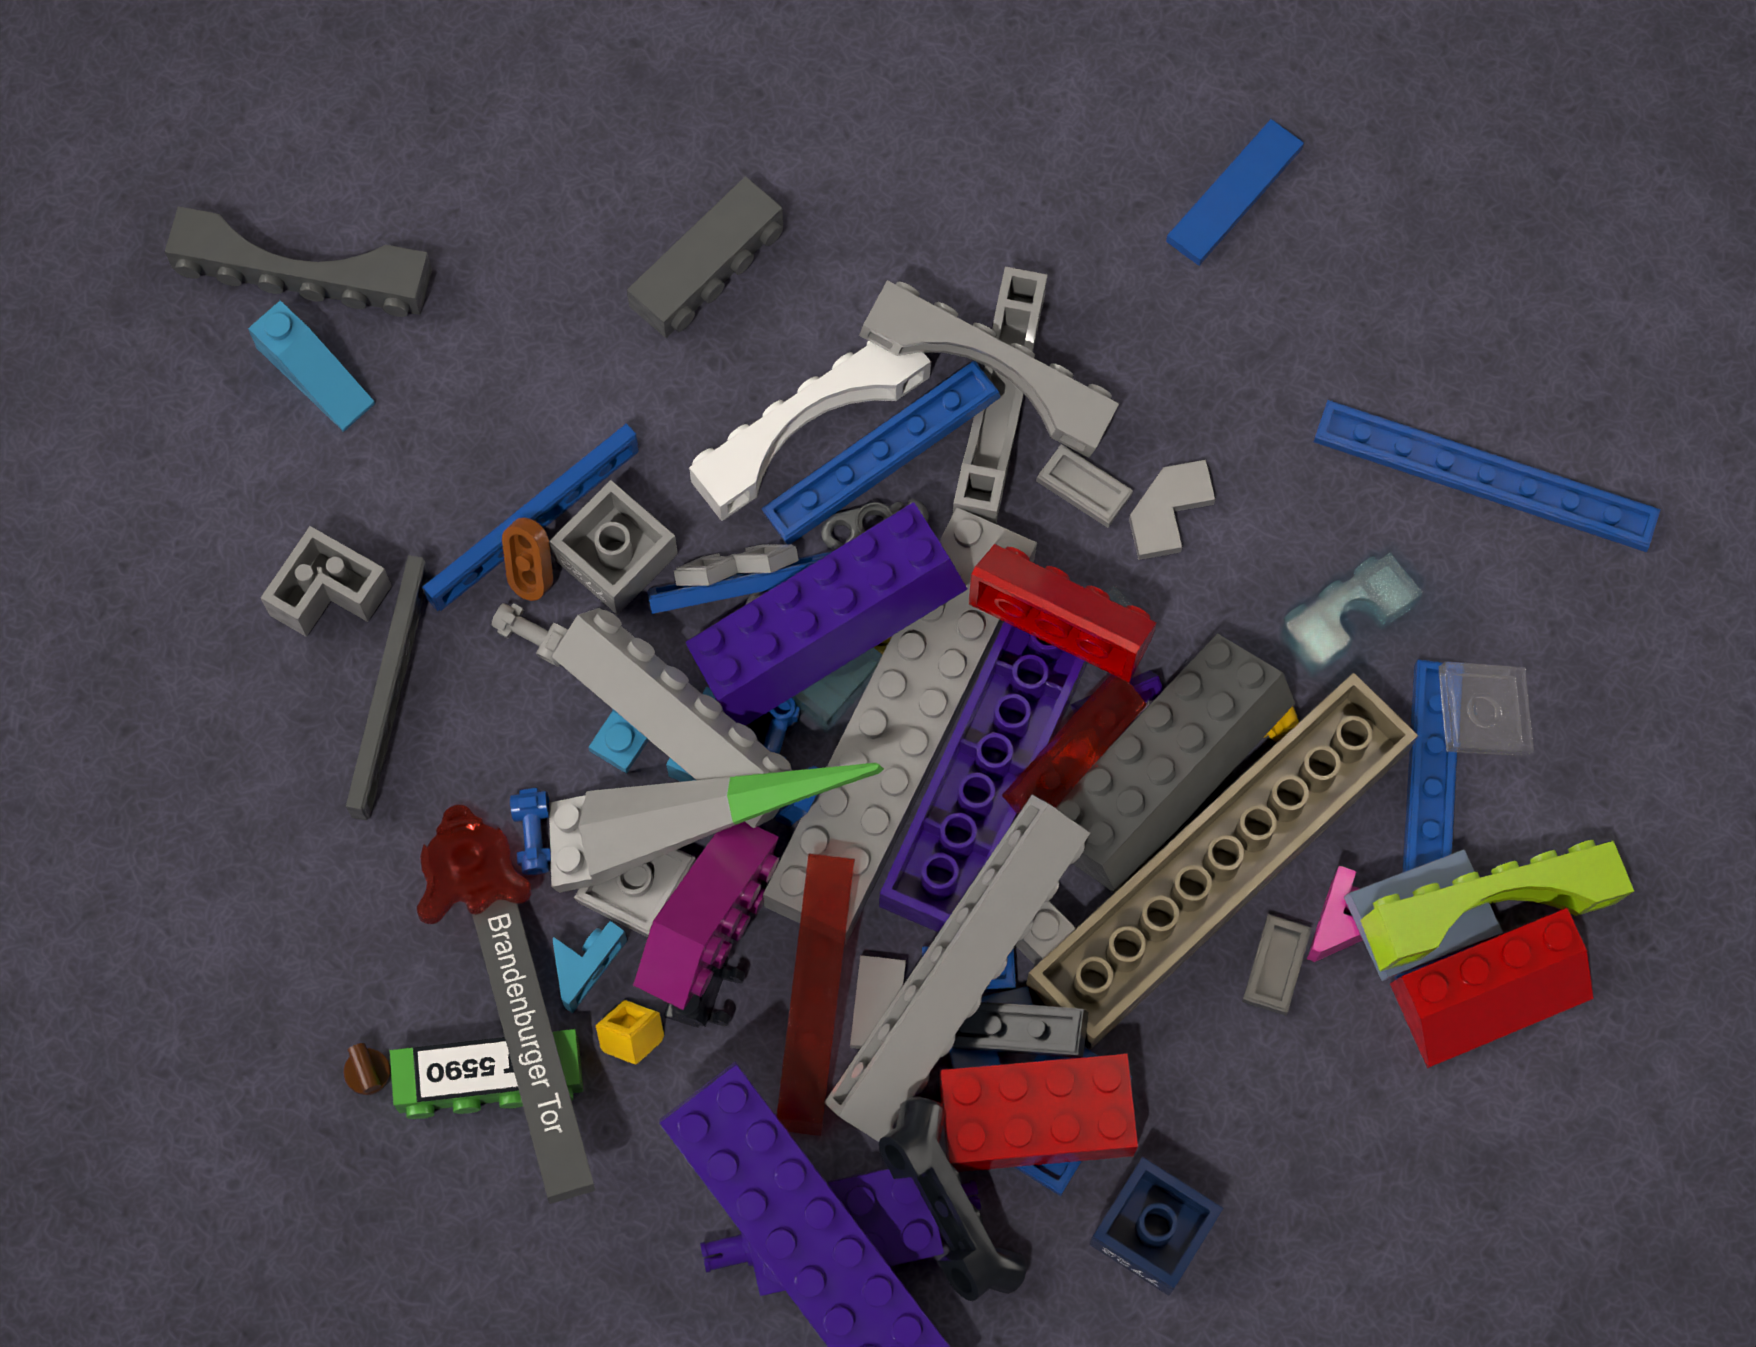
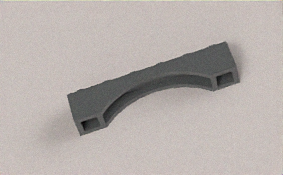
(381, 278)

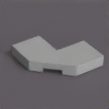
(1173, 490)
(755, 559)

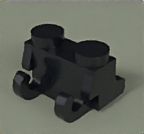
(700, 1008)

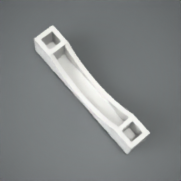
(734, 471)

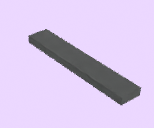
(388, 689)

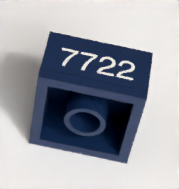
(1155, 1226)

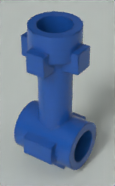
(781, 718)
(530, 808)

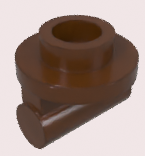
(366, 1070)

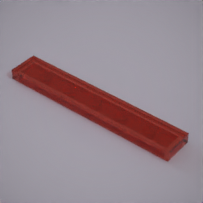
(815, 993)

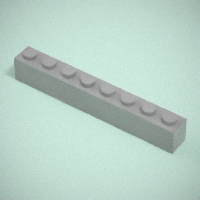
(958, 968)

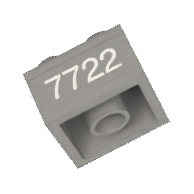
(614, 547)

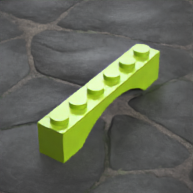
(1415, 926)

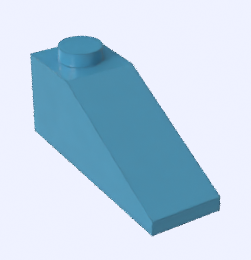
(310, 365)

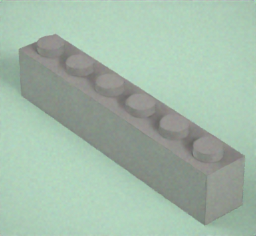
(662, 702)

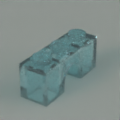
(1378, 590)

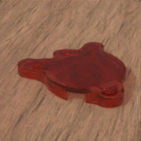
(469, 866)

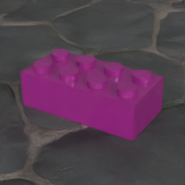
(707, 913)

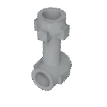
(510, 620)

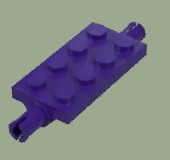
(885, 1209)

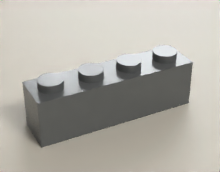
(706, 258)

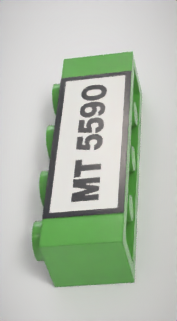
(469, 1075)

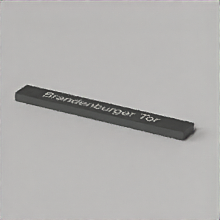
(533, 1053)

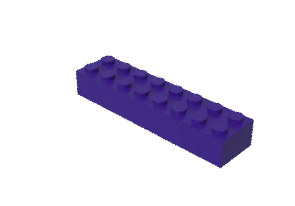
(963, 812)
(794, 1218)

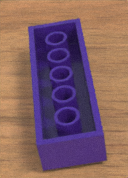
(826, 615)

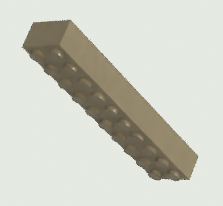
(1223, 858)

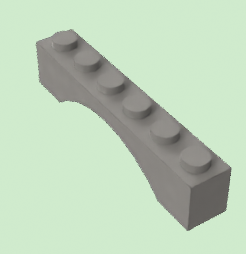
(910, 325)
(995, 427)

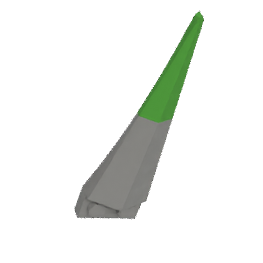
(628, 826)

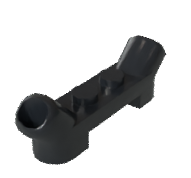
(916, 1153)

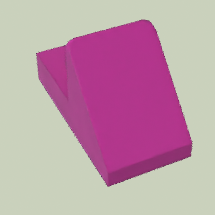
(1335, 929)

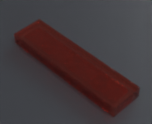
(1077, 745)

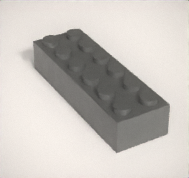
(1173, 758)

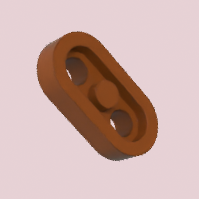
(527, 559)

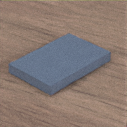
(1468, 930)

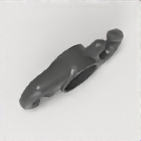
(854, 519)

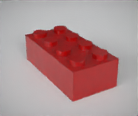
(1038, 1113)

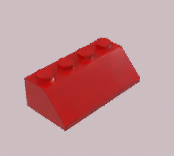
(1061, 611)
(1495, 987)

